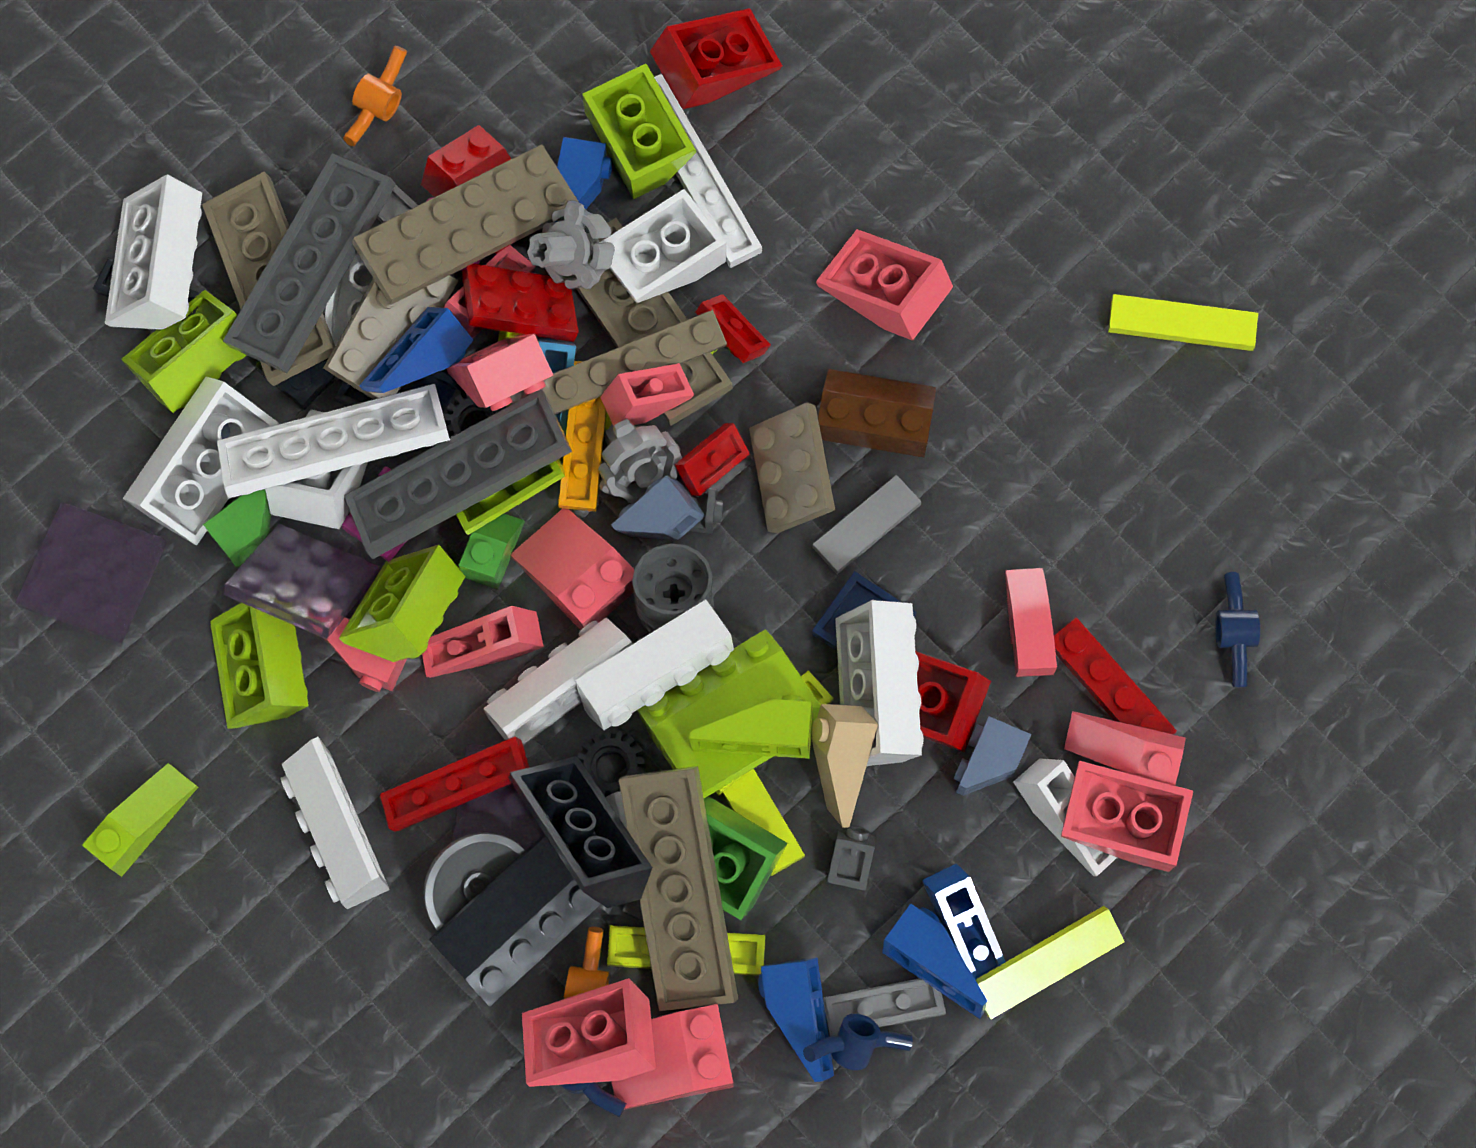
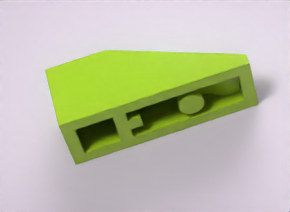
(766, 729)
(139, 819)

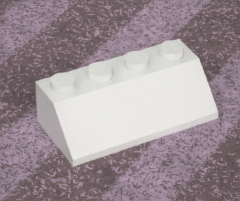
(154, 256)
(184, 475)
(654, 666)
(881, 675)
(551, 690)
(333, 824)

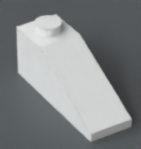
(1047, 792)

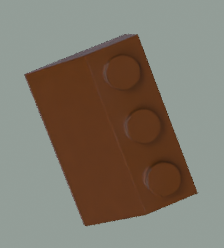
(876, 412)

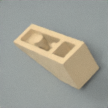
(842, 749)

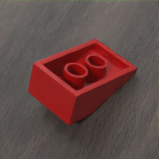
(713, 56)
(462, 161)
(949, 701)

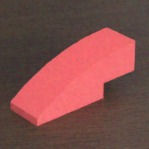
(1030, 622)

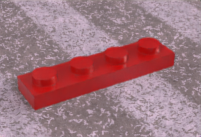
(1106, 679)
(453, 784)

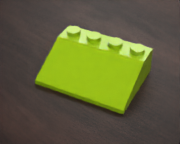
(746, 678)

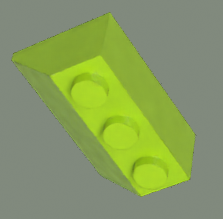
(638, 130)
(180, 356)
(509, 497)
(404, 605)
(257, 666)

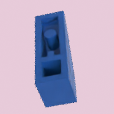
(584, 168)
(426, 347)
(964, 919)
(929, 953)
(797, 1005)

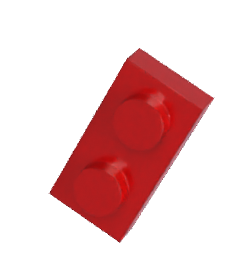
(741, 336)
(712, 459)

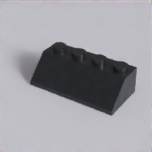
(584, 830)
(514, 921)

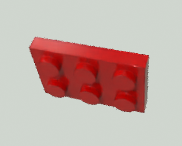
(519, 302)

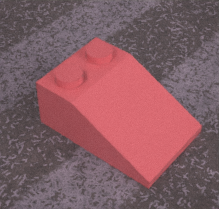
(887, 283)
(502, 371)
(576, 568)
(1127, 816)
(589, 1037)
(688, 1059)

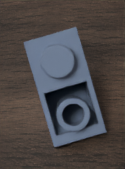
(661, 513)
(994, 758)

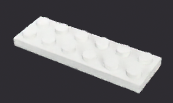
(331, 441)

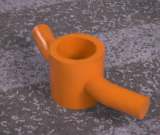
(376, 97)
(588, 976)

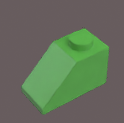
(241, 526)
(490, 550)

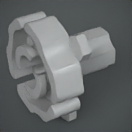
(569, 250)
(636, 455)

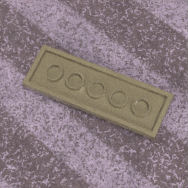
(463, 224)
(247, 231)
(630, 321)
(682, 893)

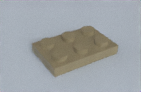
(791, 468)

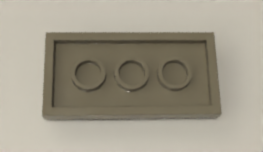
(377, 328)

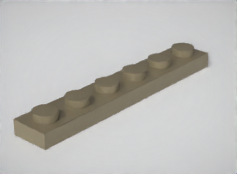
(667, 347)

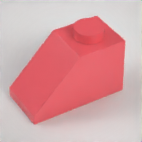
(646, 394)

